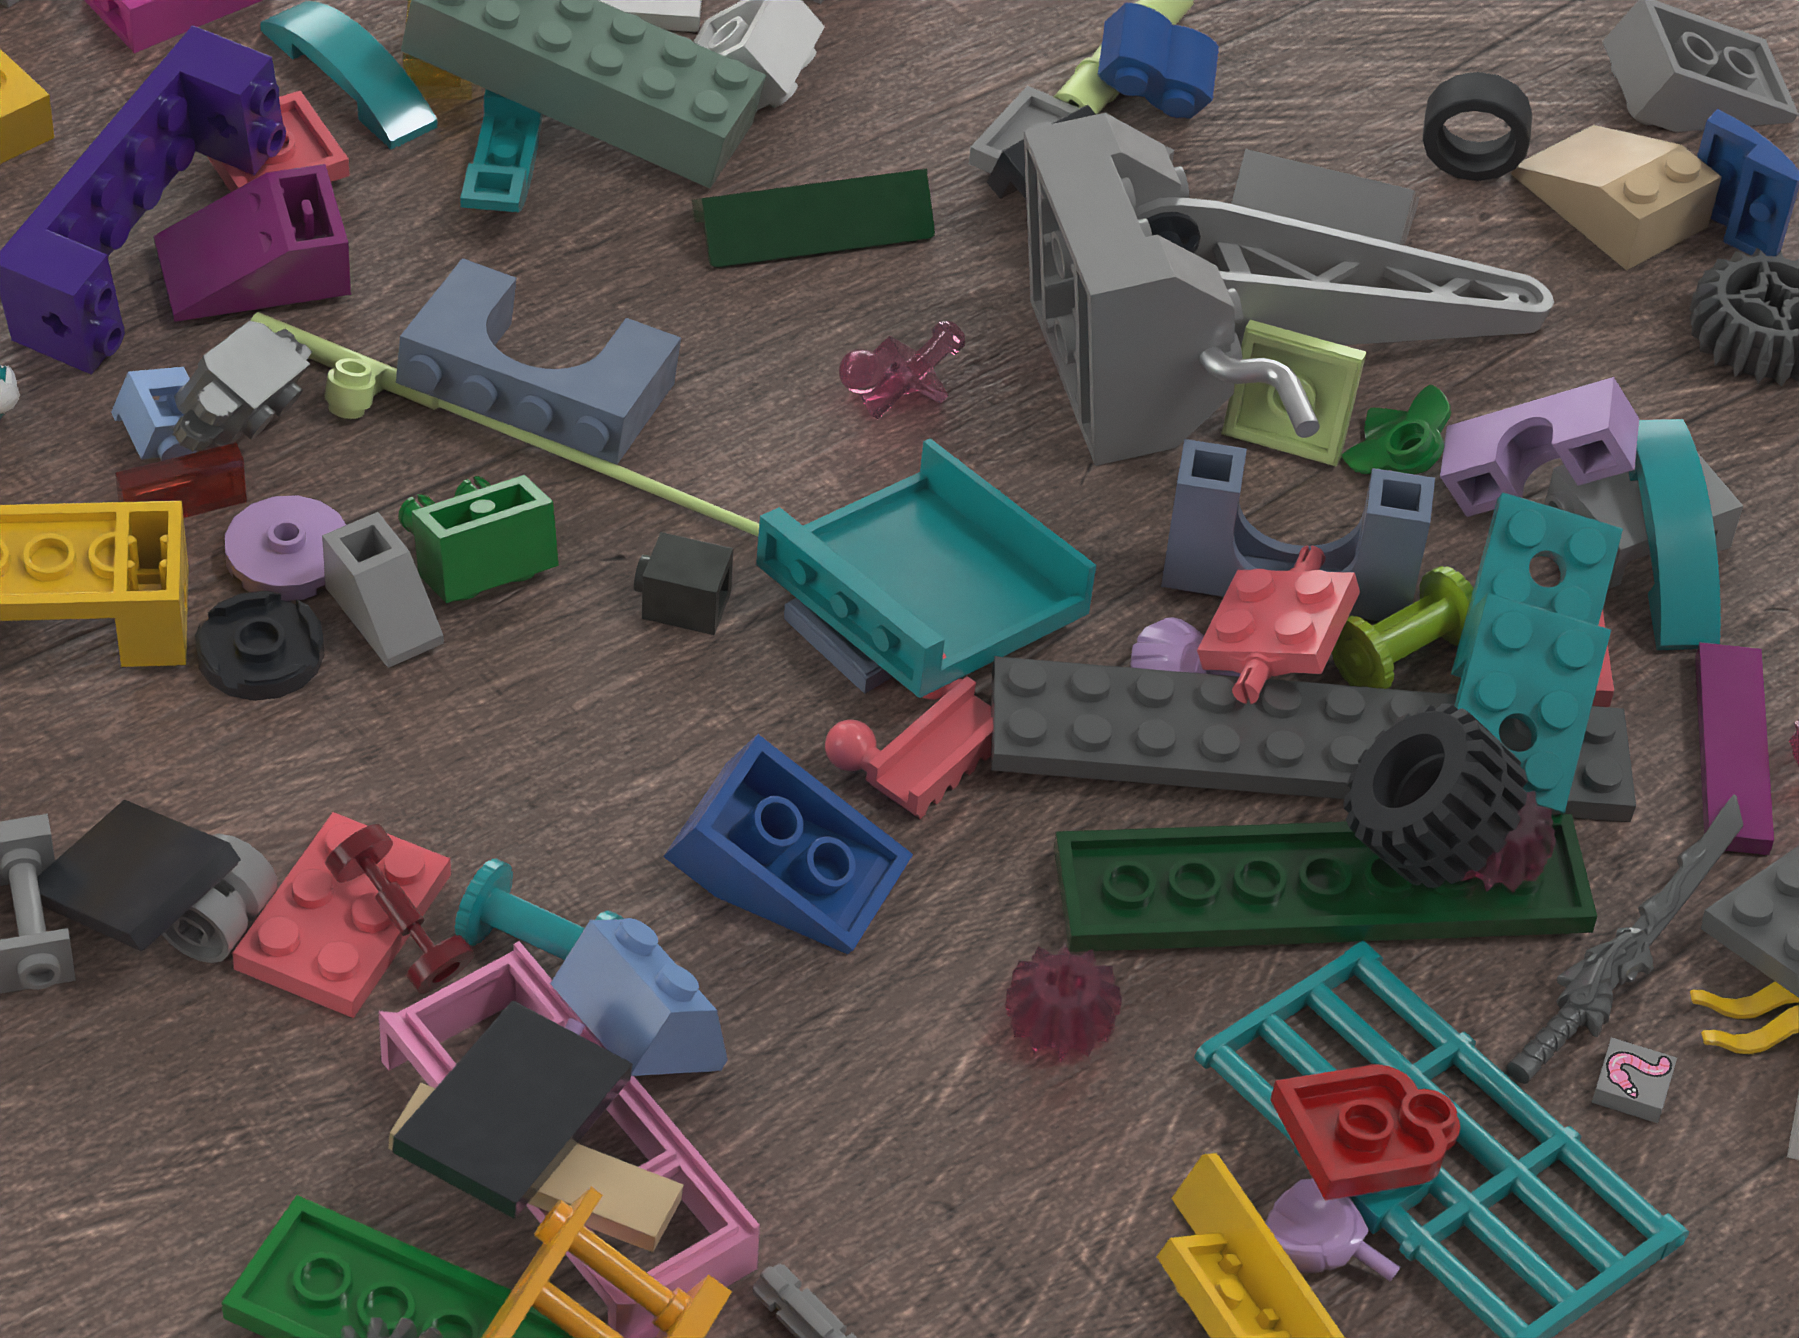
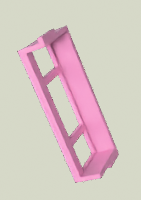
(517, 976)

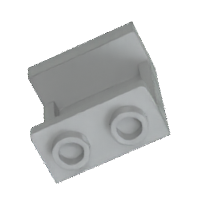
(1619, 503)

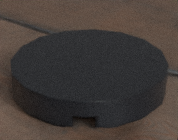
(259, 646)

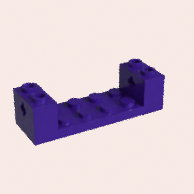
(56, 266)

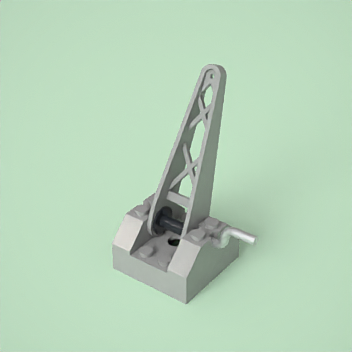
(1156, 289)

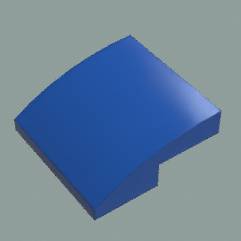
(1755, 184)

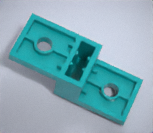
(1537, 647)

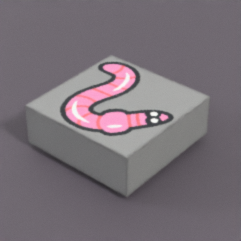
(1634, 1080)

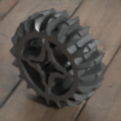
(1750, 315)

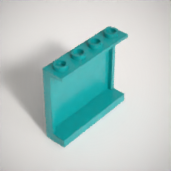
(930, 573)

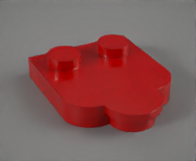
(1366, 1128)

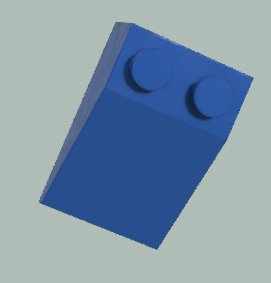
(788, 849)

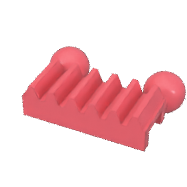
(926, 754)

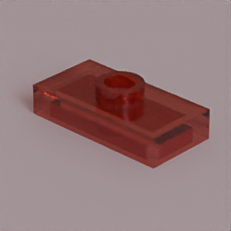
(199, 479)

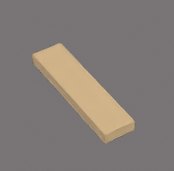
(634, 1200)

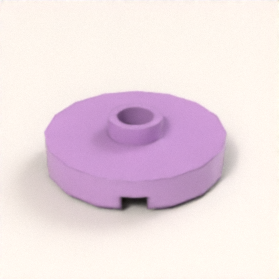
(280, 545)

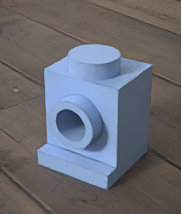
(152, 420)

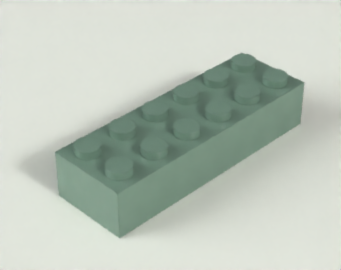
(597, 74)

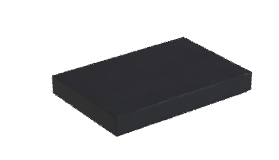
(135, 874)
(512, 1109)

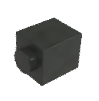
(685, 583)

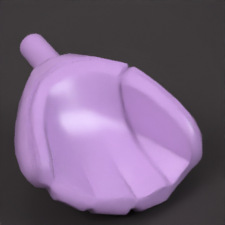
(1171, 647)
(1323, 1232)

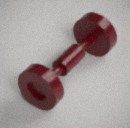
(360, 855)

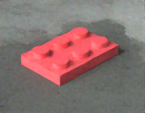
(333, 936)

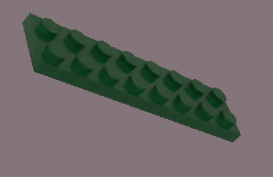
(1291, 889)

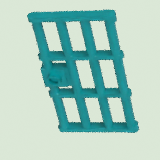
(1389, 1207)

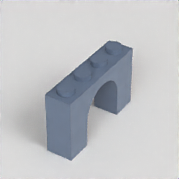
(587, 407)
(1215, 539)

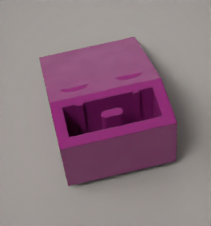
(258, 247)

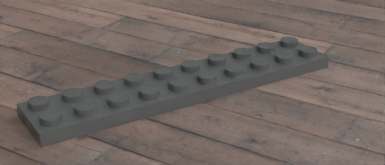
(1199, 735)

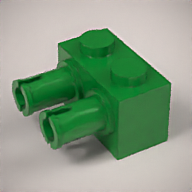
(482, 536)

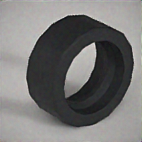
(1483, 94)

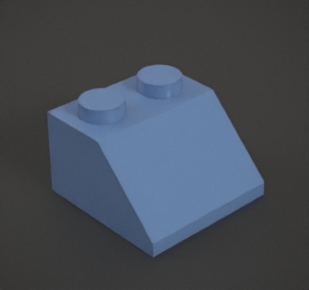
(640, 1000)

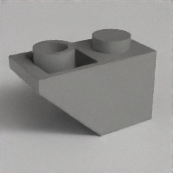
(380, 589)

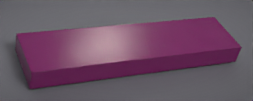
(1734, 741)

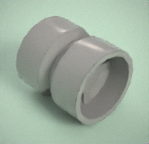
(222, 915)

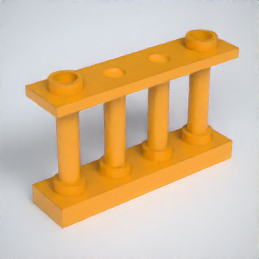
(561, 1231)

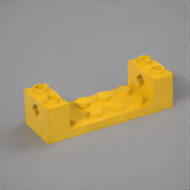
(98, 565)

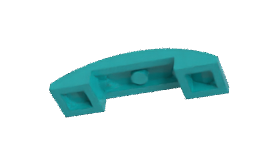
(359, 64)
(503, 156)
(1679, 536)

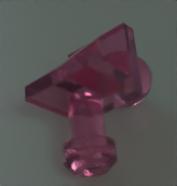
(898, 369)

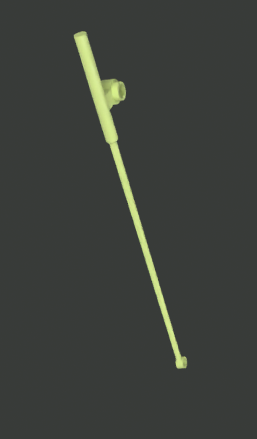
(359, 378)

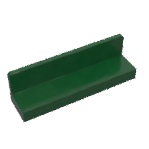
(816, 217)

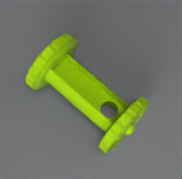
(1368, 652)

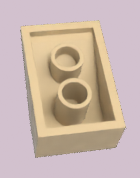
(1624, 190)

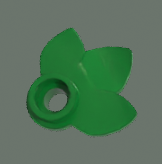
(1403, 439)

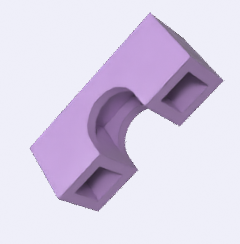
(1495, 453)

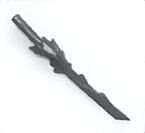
(1590, 982)

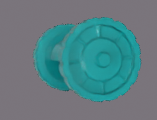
(490, 905)

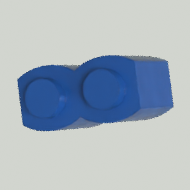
(1158, 60)

